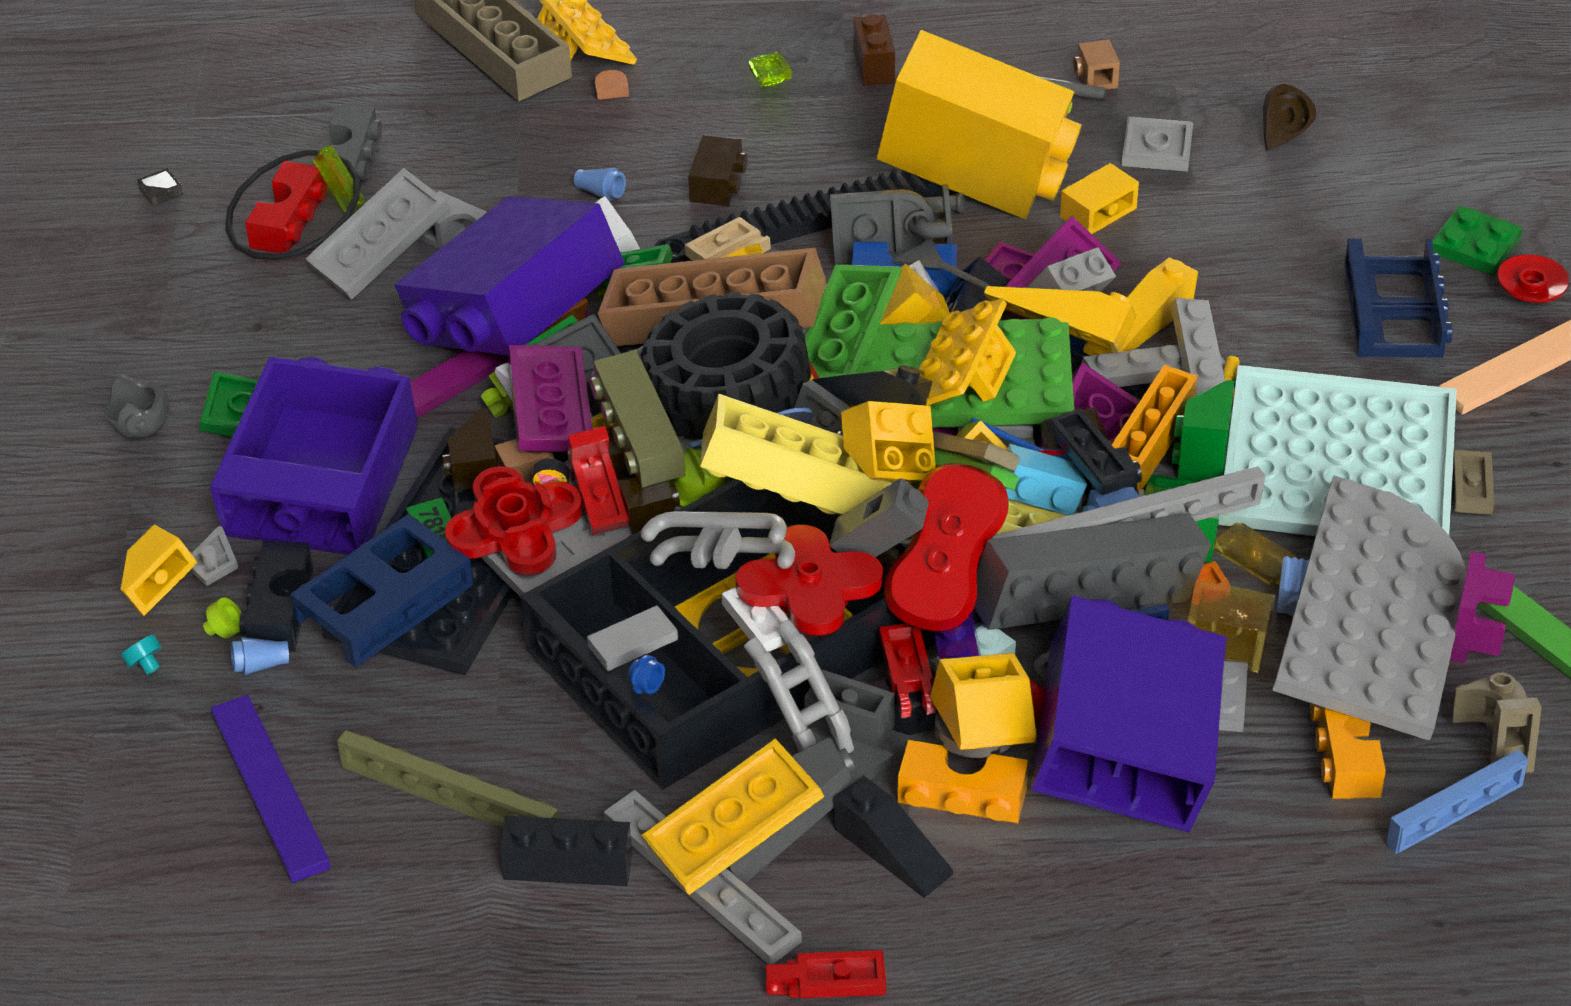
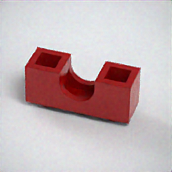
(296, 195)

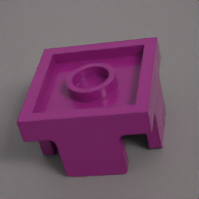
(1481, 586)

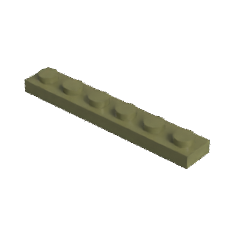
(436, 782)

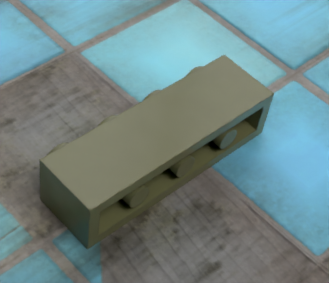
(638, 419)

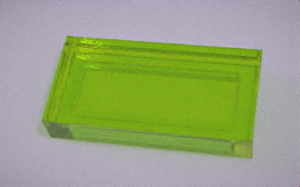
(337, 178)

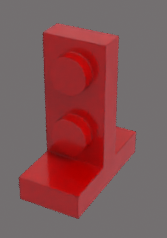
(596, 480)

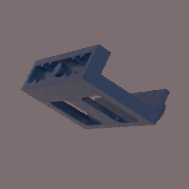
(1370, 309)
(399, 598)

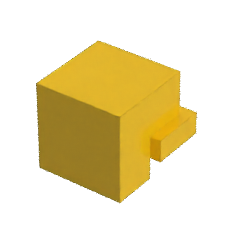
(914, 301)

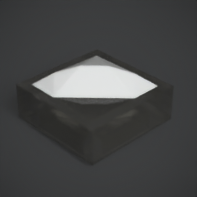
(160, 187)

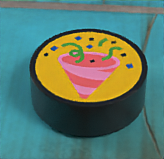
(549, 471)

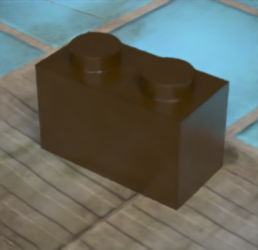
(716, 170)

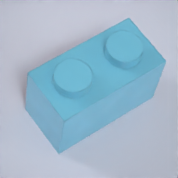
(1047, 481)

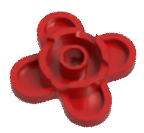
(514, 519)
(815, 585)

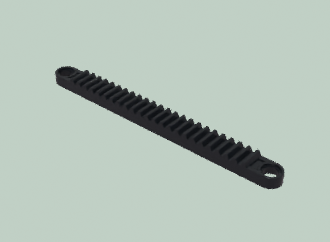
(803, 216)

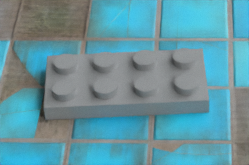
(377, 233)

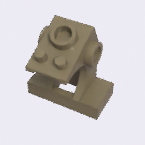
(1505, 711)

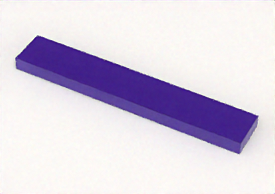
(270, 789)

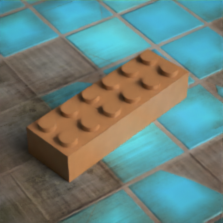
(645, 294)

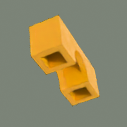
(1349, 764)
(990, 793)

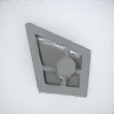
(214, 558)

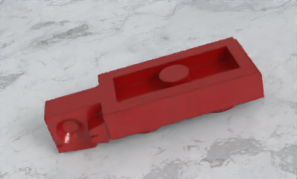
(828, 975)

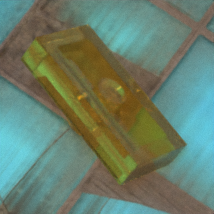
(1252, 552)

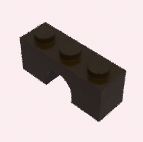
(640, 502)

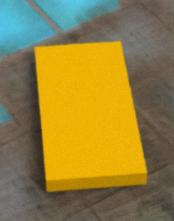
(732, 816)

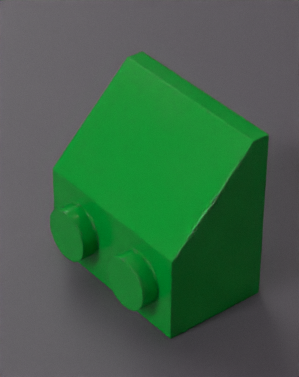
(1204, 434)

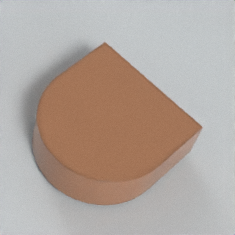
(611, 85)

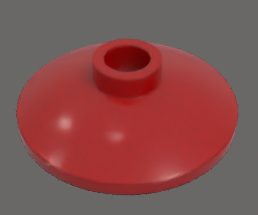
(1533, 278)

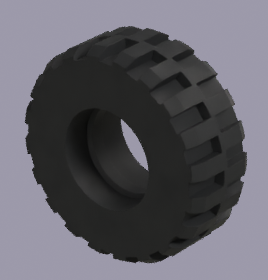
(696, 341)

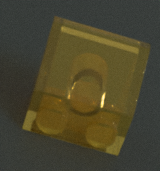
(1237, 614)

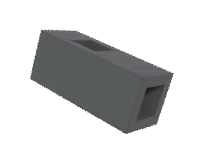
(881, 520)

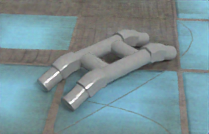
(781, 684)

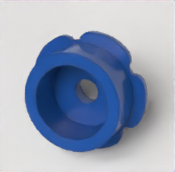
(646, 675)

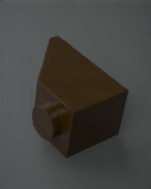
(470, 451)

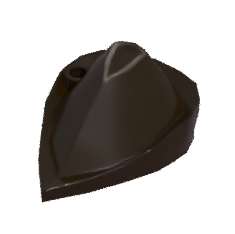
(1283, 114)

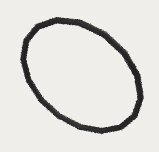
(271, 256)

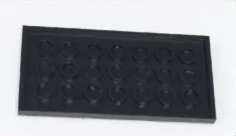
(460, 628)

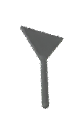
(930, 257)

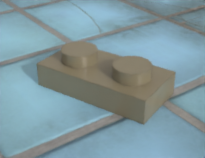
(1473, 482)

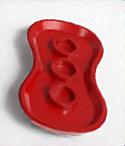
(937, 573)

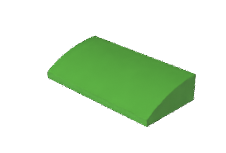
(849, 317)

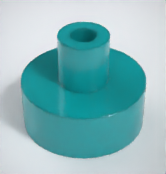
(142, 654)

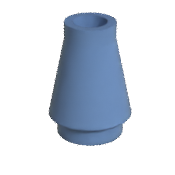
(601, 182)
(255, 654)

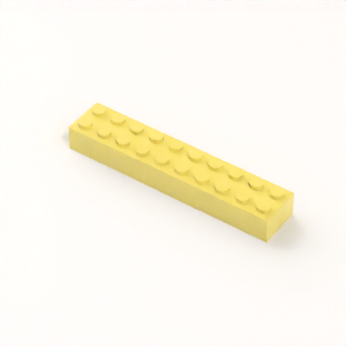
(804, 462)

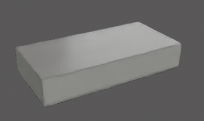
(632, 638)

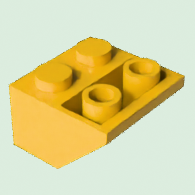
(890, 440)
(985, 700)

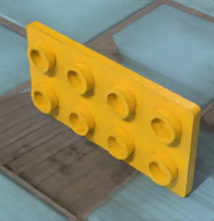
(583, 27)
(969, 352)

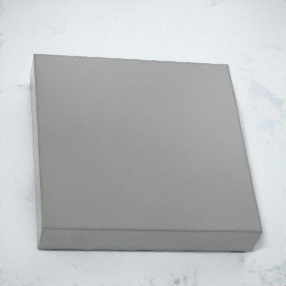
(1157, 144)

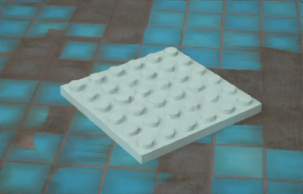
(1325, 425)

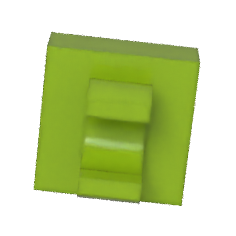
(497, 398)

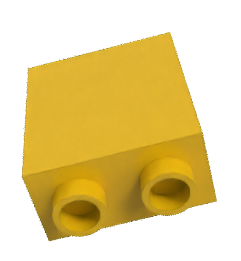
(978, 126)

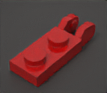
(907, 666)

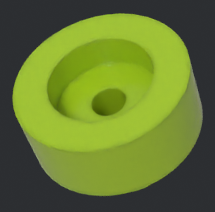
(222, 618)

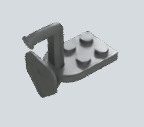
(886, 217)

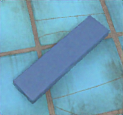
(1456, 801)

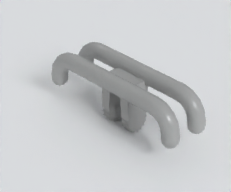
(719, 537)

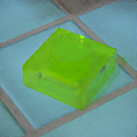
(770, 69)

